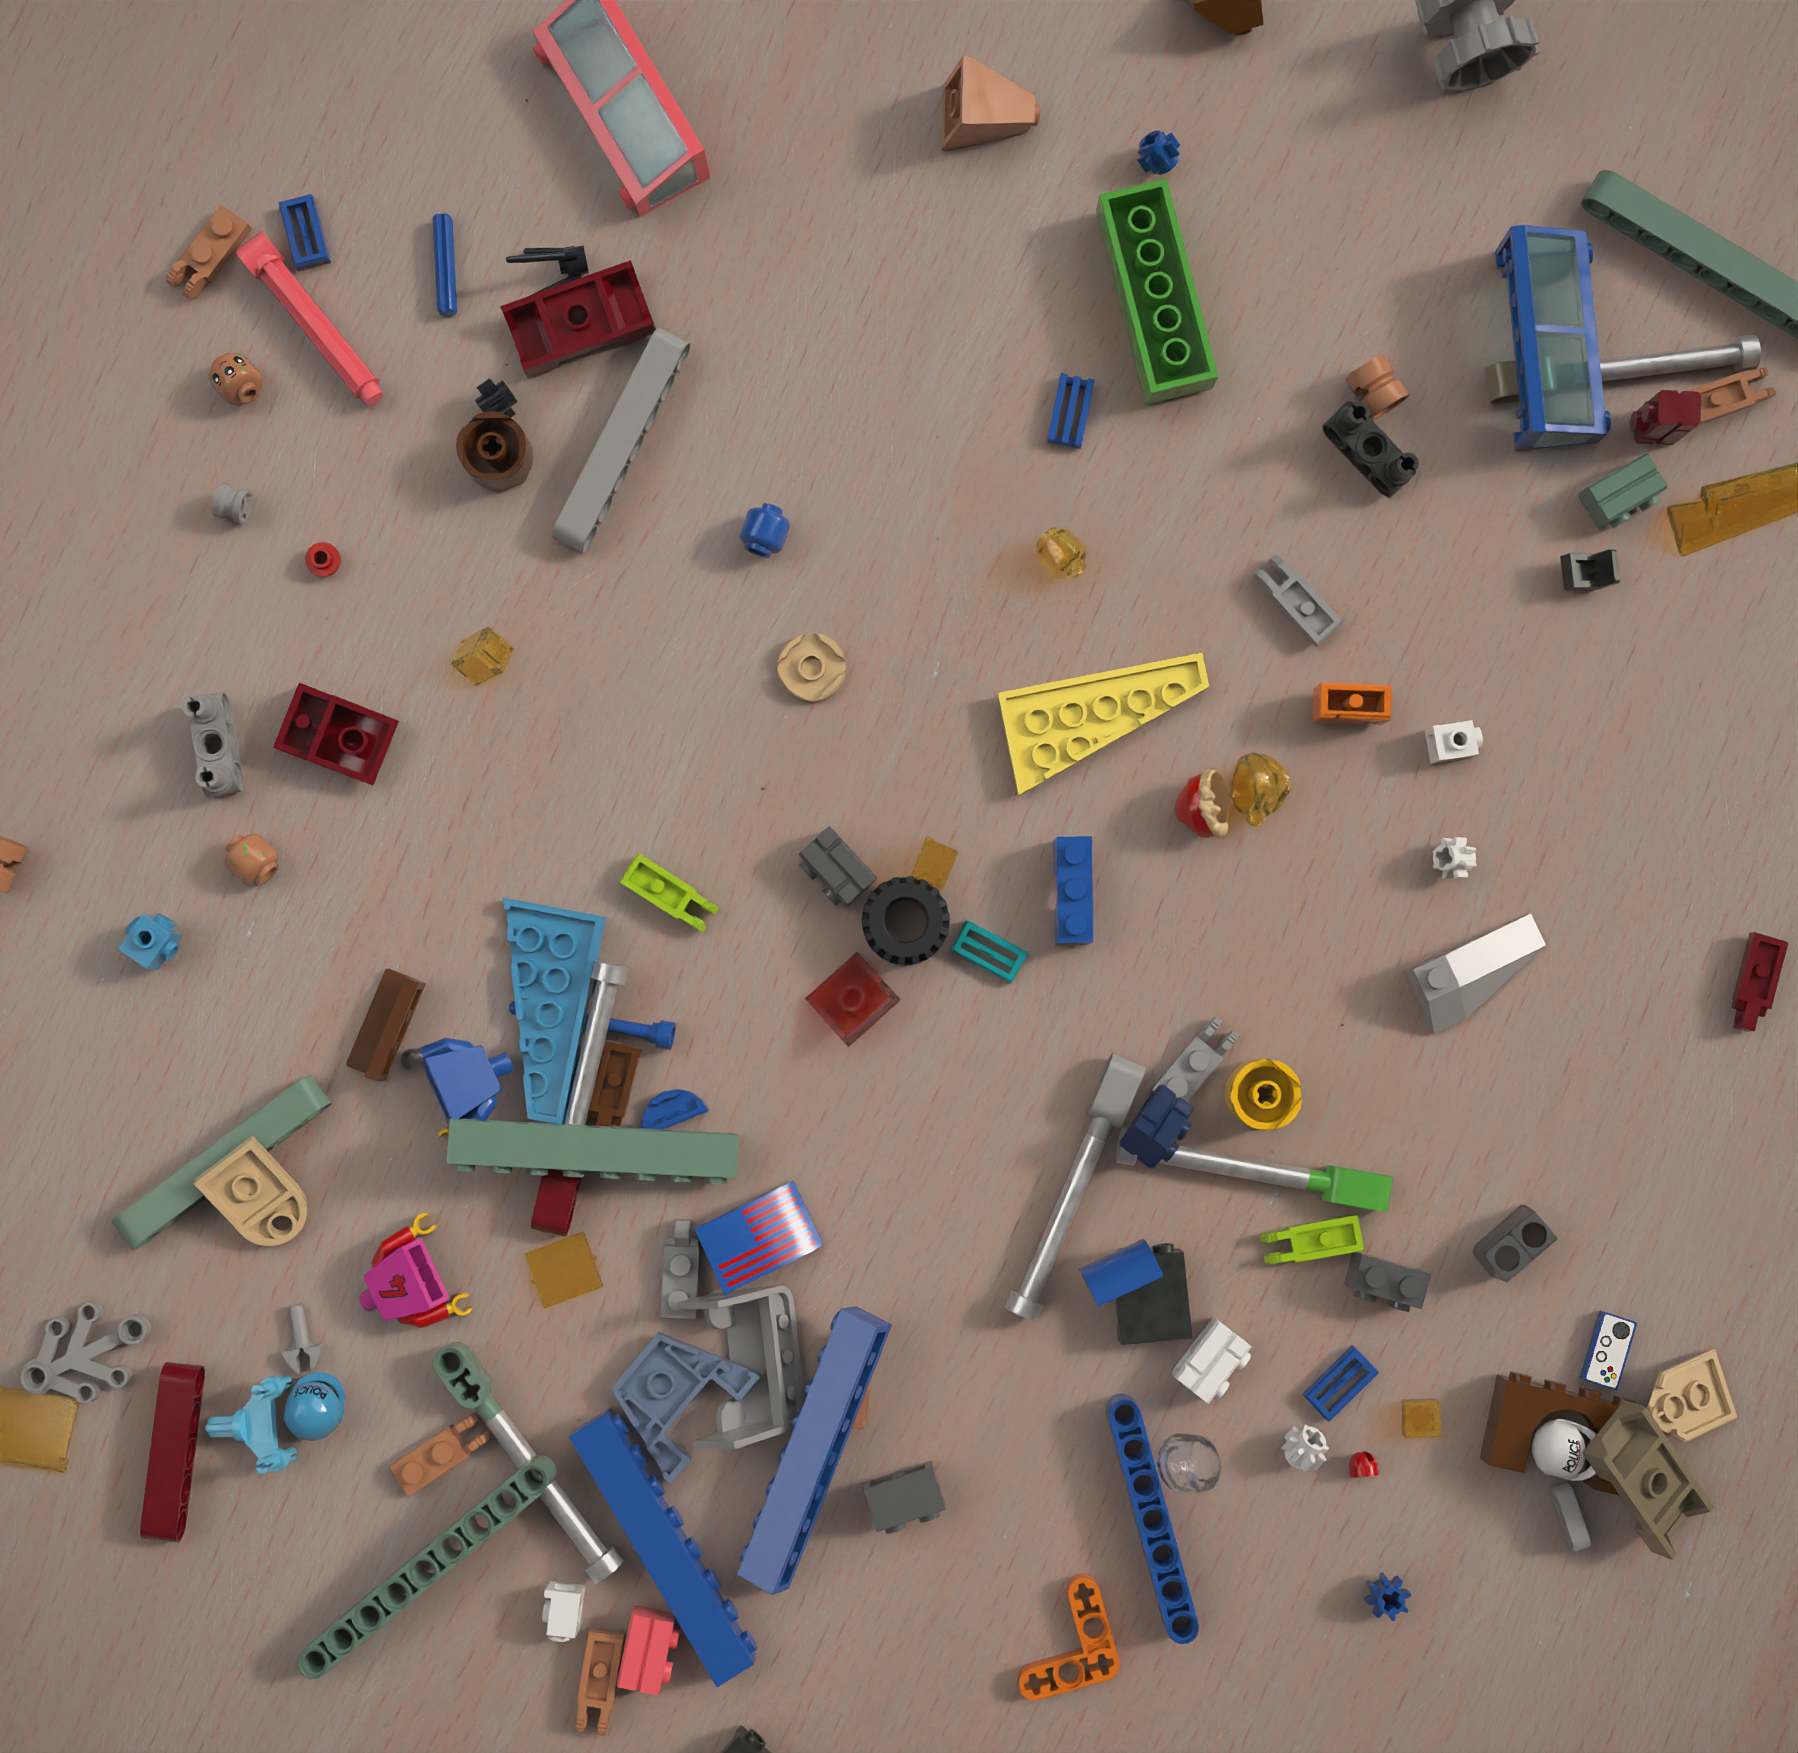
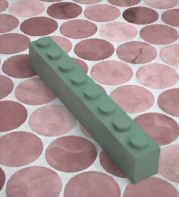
(592, 1149)

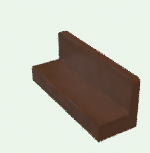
(385, 1024)

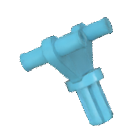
(258, 1425)

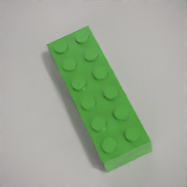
(1156, 291)

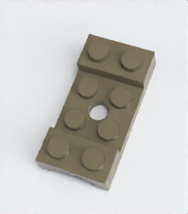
(1629, 1455)

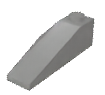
(1466, 976)

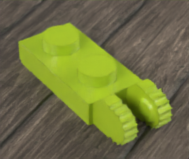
(665, 890)
(1316, 1239)

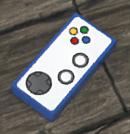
(1608, 1350)

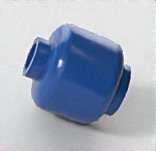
(764, 530)

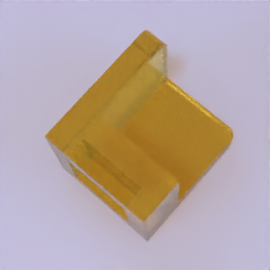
(482, 656)
(934, 863)

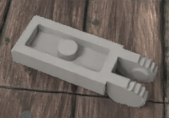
(1299, 602)
(1195, 1062)

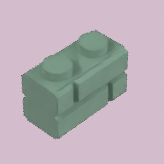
(1622, 491)

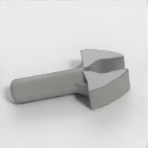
(302, 1342)

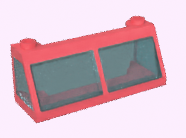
(622, 101)

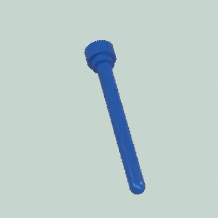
(660, 1034)

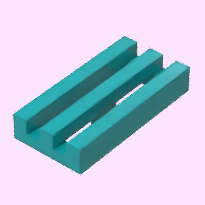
(962, 937)

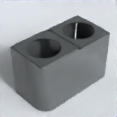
(1513, 1223)

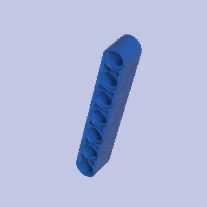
(1159, 1533)

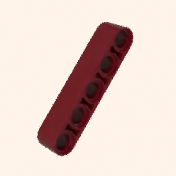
(172, 1452)

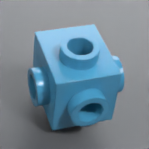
(151, 940)

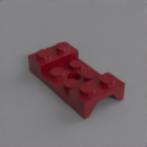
(542, 320)

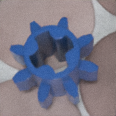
(1158, 152)
(1389, 1587)

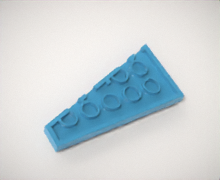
(552, 995)

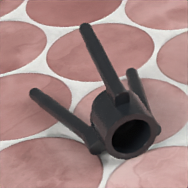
(571, 261)

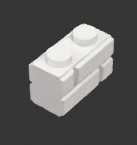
(1212, 1361)

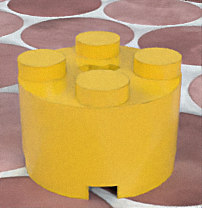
(1283, 1094)

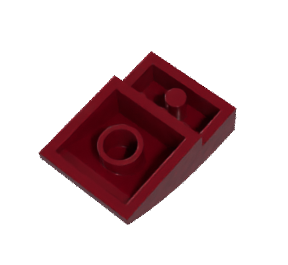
(336, 734)

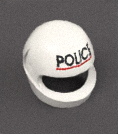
(1559, 1449)

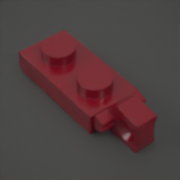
(1757, 979)

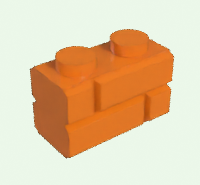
(1352, 703)

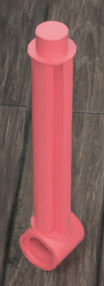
(267, 264)

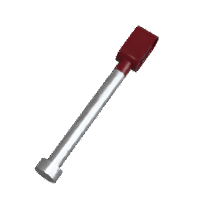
(557, 1192)

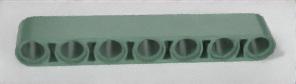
(179, 1194)

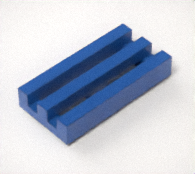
(311, 258)
(1076, 383)
(1330, 1373)

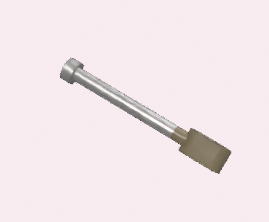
(1742, 354)

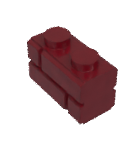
(1666, 417)

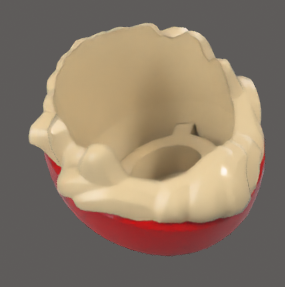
(1205, 804)

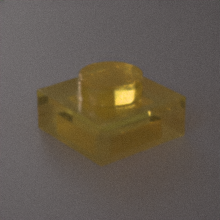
(1421, 1418)

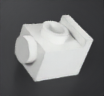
(1442, 746)
(563, 1610)

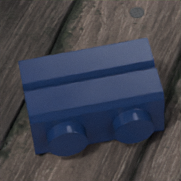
(1157, 1127)

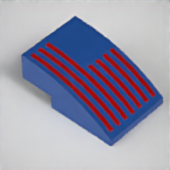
(758, 1237)

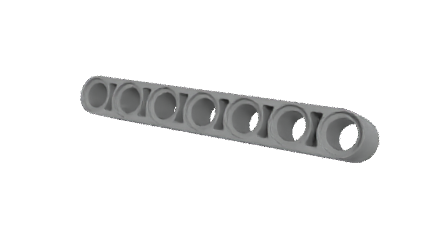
(621, 440)

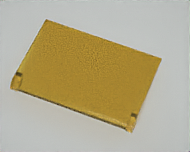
(35, 1429)

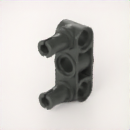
(1353, 427)

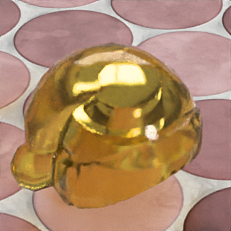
(1259, 786)

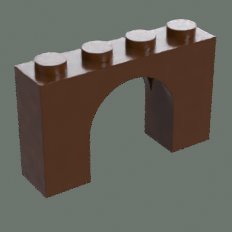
(1521, 1405)

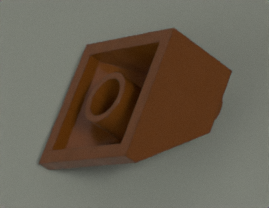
(1233, 16)

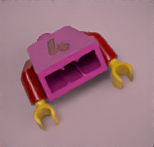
(406, 1281)

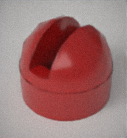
(1363, 1465)

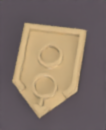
(1692, 1397)

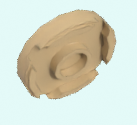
(811, 667)

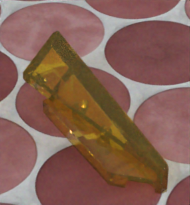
(1734, 508)

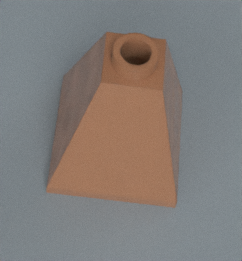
(983, 106)

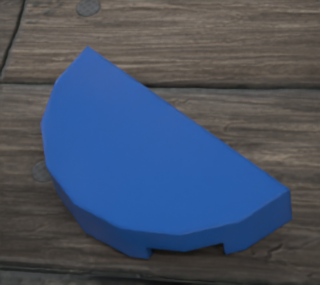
(672, 1108)

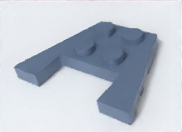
(663, 1385)

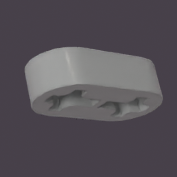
(1569, 1516)

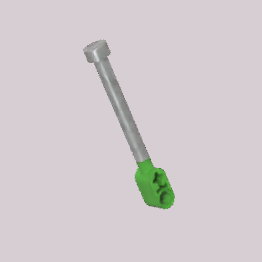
(1336, 1184)

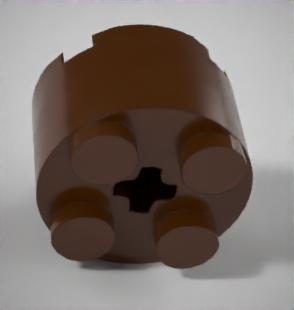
(482, 437)

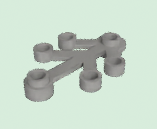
(80, 1356)

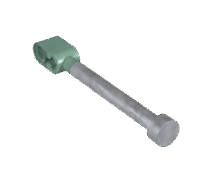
(601, 1560)

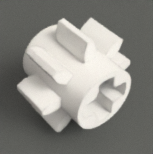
(1454, 858)
(1305, 1448)

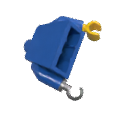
(461, 1077)

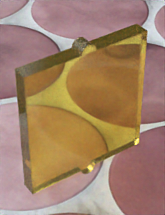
(564, 1269)

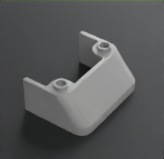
(765, 1339)

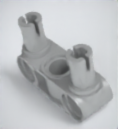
(211, 717)

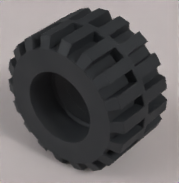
(912, 890)

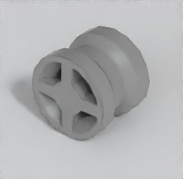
(232, 503)

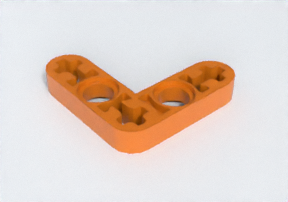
(1091, 1648)

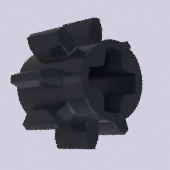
(496, 398)

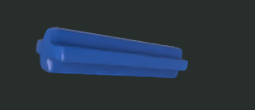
(444, 264)

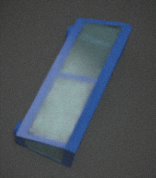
(1553, 337)

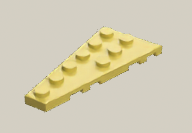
(1075, 717)

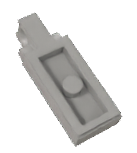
(680, 1271)

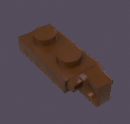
(614, 1084)

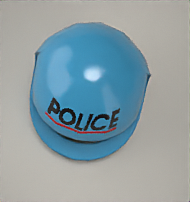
(313, 1407)

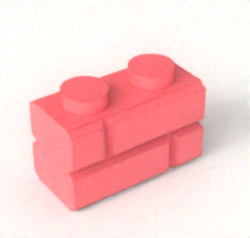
(647, 1650)

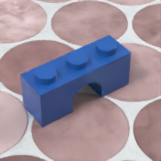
(1073, 890)

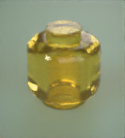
(1061, 553)

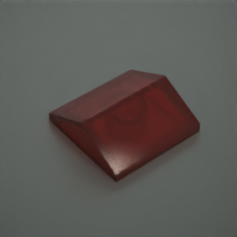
(852, 999)

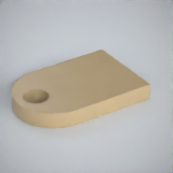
(252, 1191)

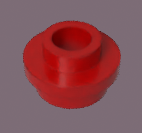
(330, 566)

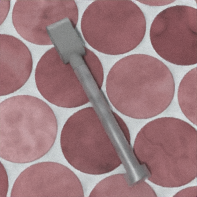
(1108, 1108)

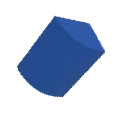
(1121, 1272)

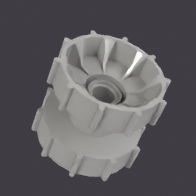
(1483, 43)

